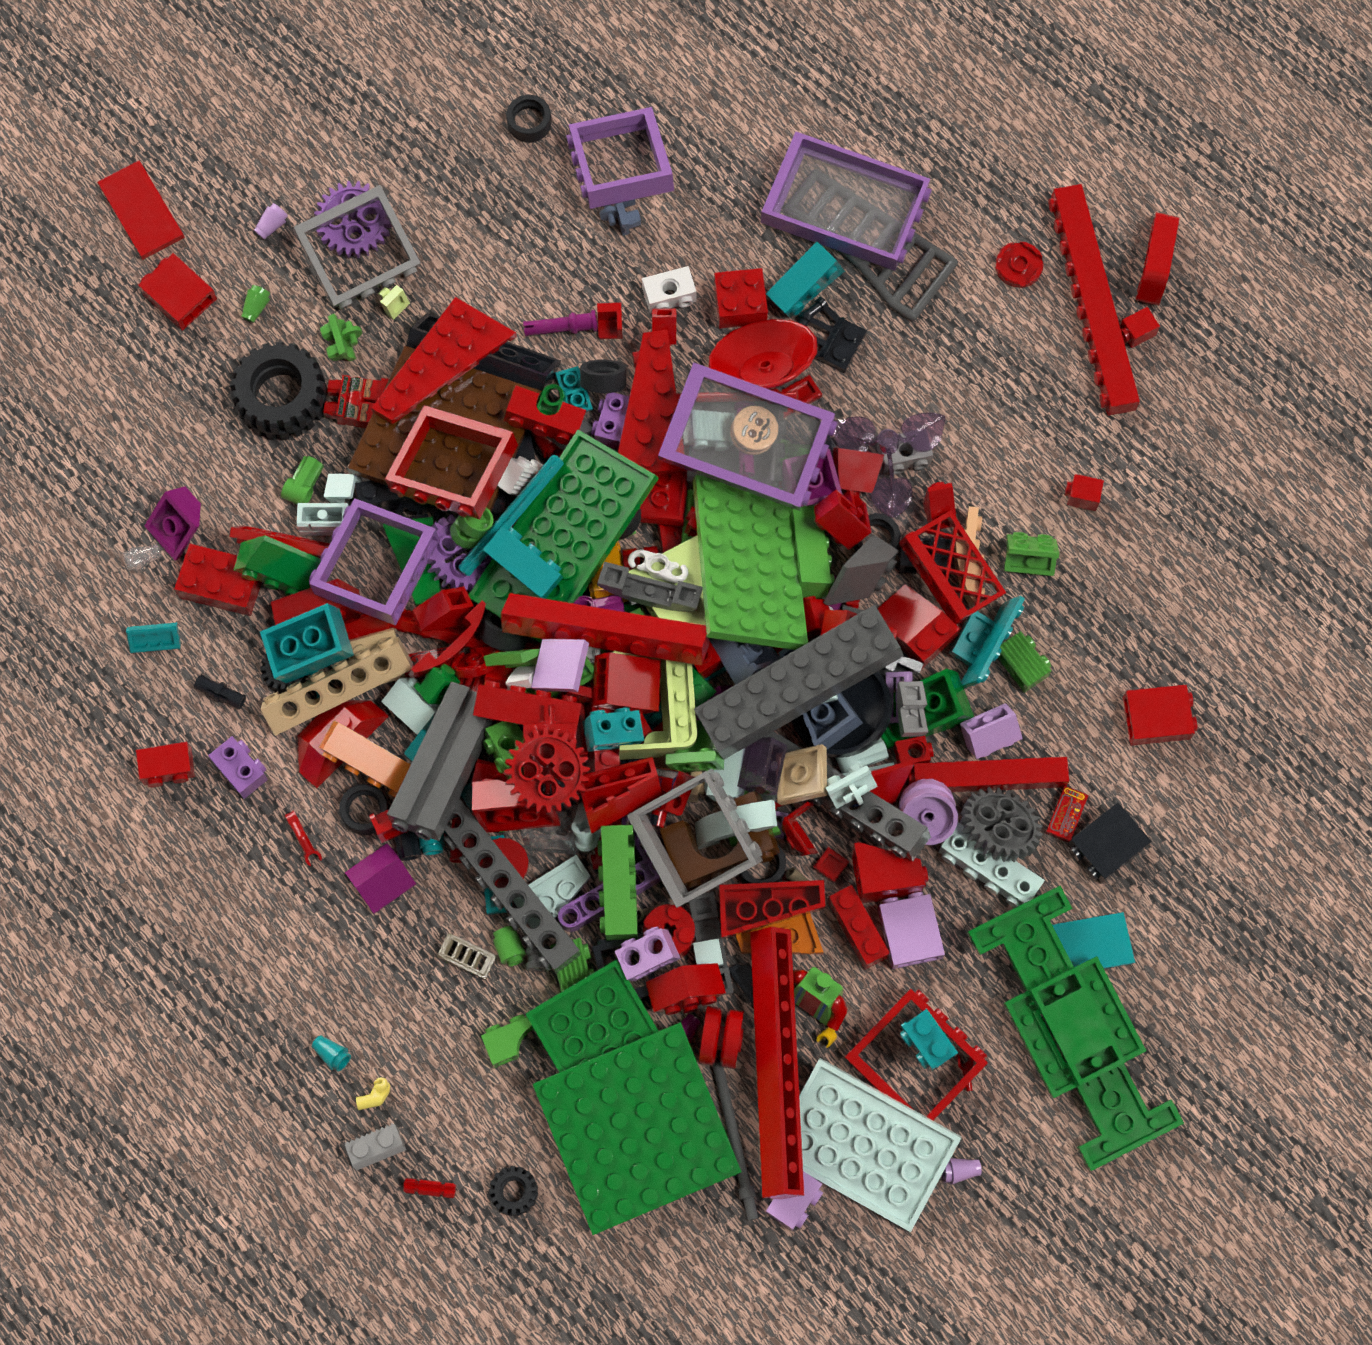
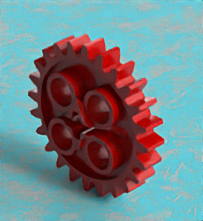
(563, 753)

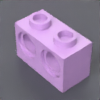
(649, 960)

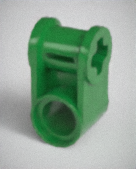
(547, 407)

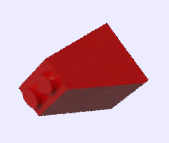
(884, 875)

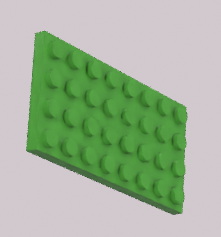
(748, 567)

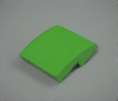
(513, 658)

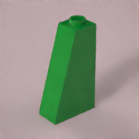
(403, 547)

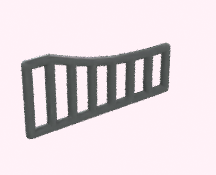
(894, 300)

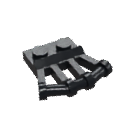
(843, 338)

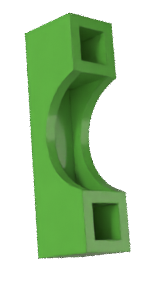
(505, 1041)

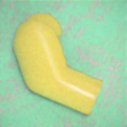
(376, 1097)

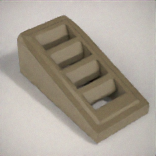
(446, 946)

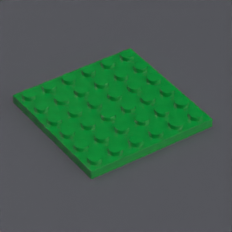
(636, 1128)

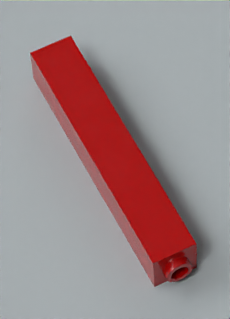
(1002, 774)

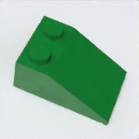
(945, 706)

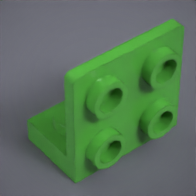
(699, 757)

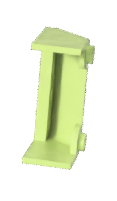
(677, 714)

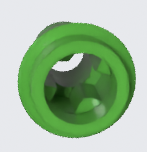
(254, 303)

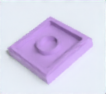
(560, 665)

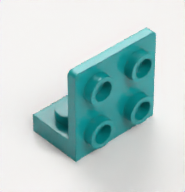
(928, 1039)

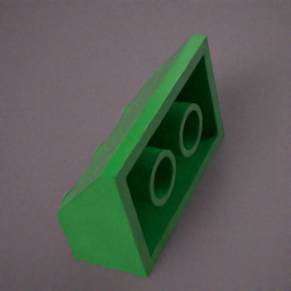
(276, 564)

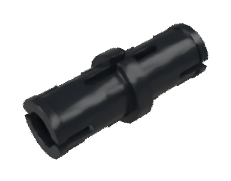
(220, 692)

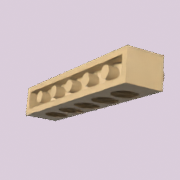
(283, 719)

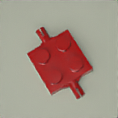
(551, 724)

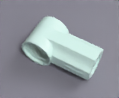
(871, 756)

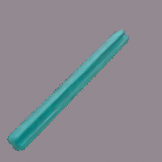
(513, 512)

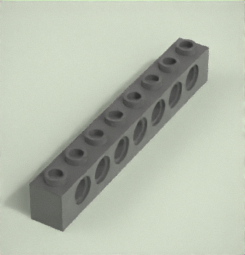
(906, 845)
(565, 949)

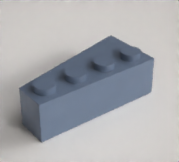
(743, 658)
(829, 720)

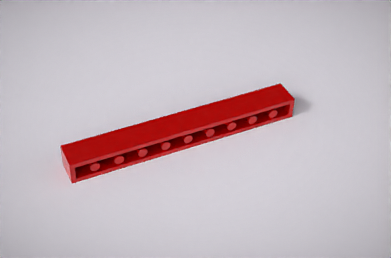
(1094, 300)
(777, 1064)

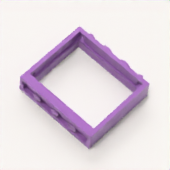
(627, 188)
(408, 580)

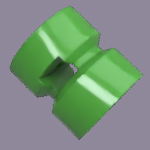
(469, 530)

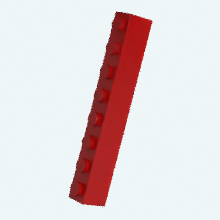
(605, 628)

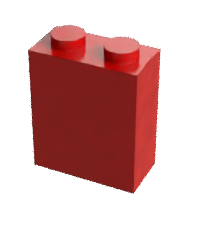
(177, 291)
(626, 682)
(1159, 714)

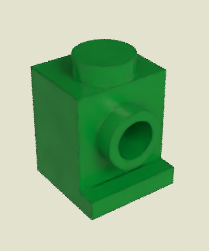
(436, 684)

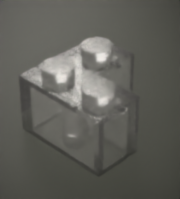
(555, 838)

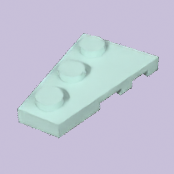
(557, 887)

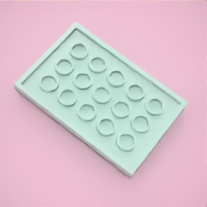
(871, 1145)

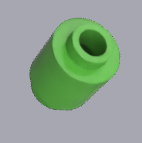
(509, 946)

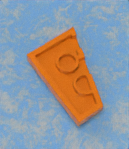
(803, 936)

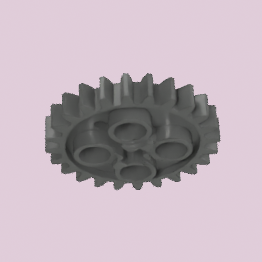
(1001, 824)

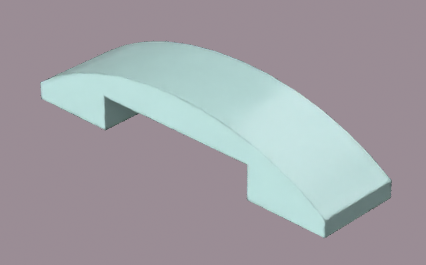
(715, 826)

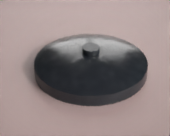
(872, 704)

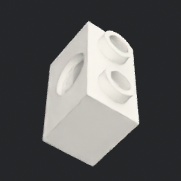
(676, 280)

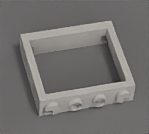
(338, 212)
(659, 855)

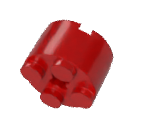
(675, 919)

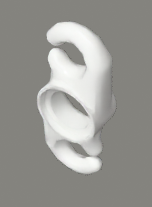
(664, 574)

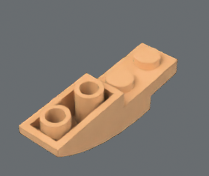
(972, 524)

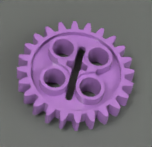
(340, 234)
(448, 571)

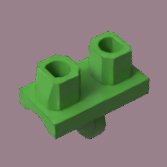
(345, 338)

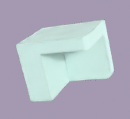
(340, 487)

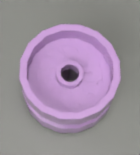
(932, 806)

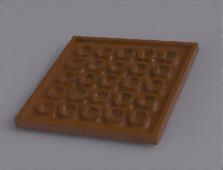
(443, 458)

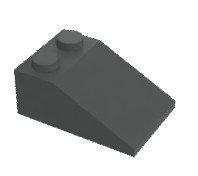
(863, 572)

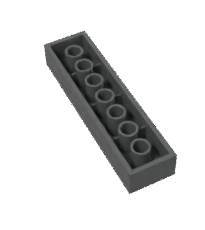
(799, 682)

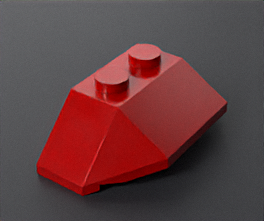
(357, 715)

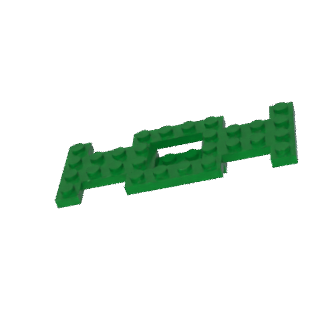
(1085, 1023)

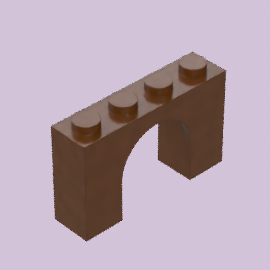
(695, 868)

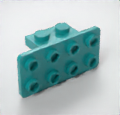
(981, 640)

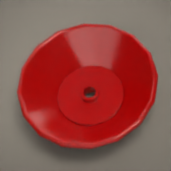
(765, 352)

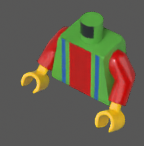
(822, 999)

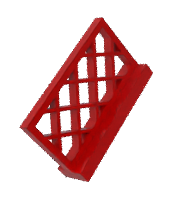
(935, 579)

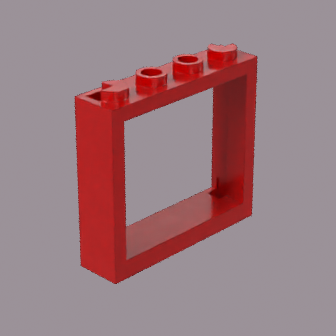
(476, 431)
(955, 1035)

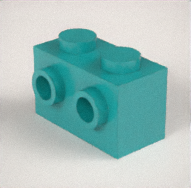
(610, 730)

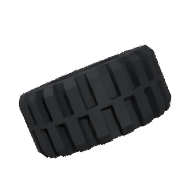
(271, 362)

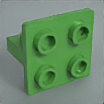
(1031, 554)

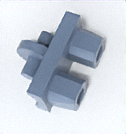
(626, 219)

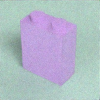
(910, 930)

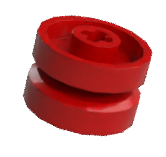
(721, 1037)

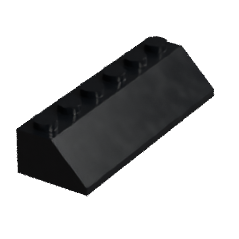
(509, 362)

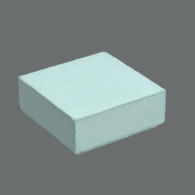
(708, 952)

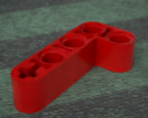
(1158, 259)

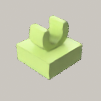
(393, 301)

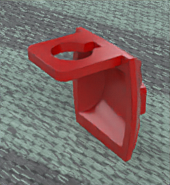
(795, 834)

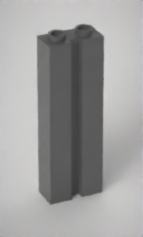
(440, 766)

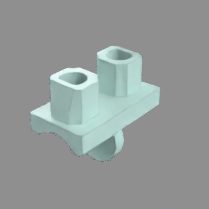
(852, 786)

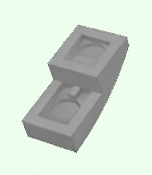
(910, 707)

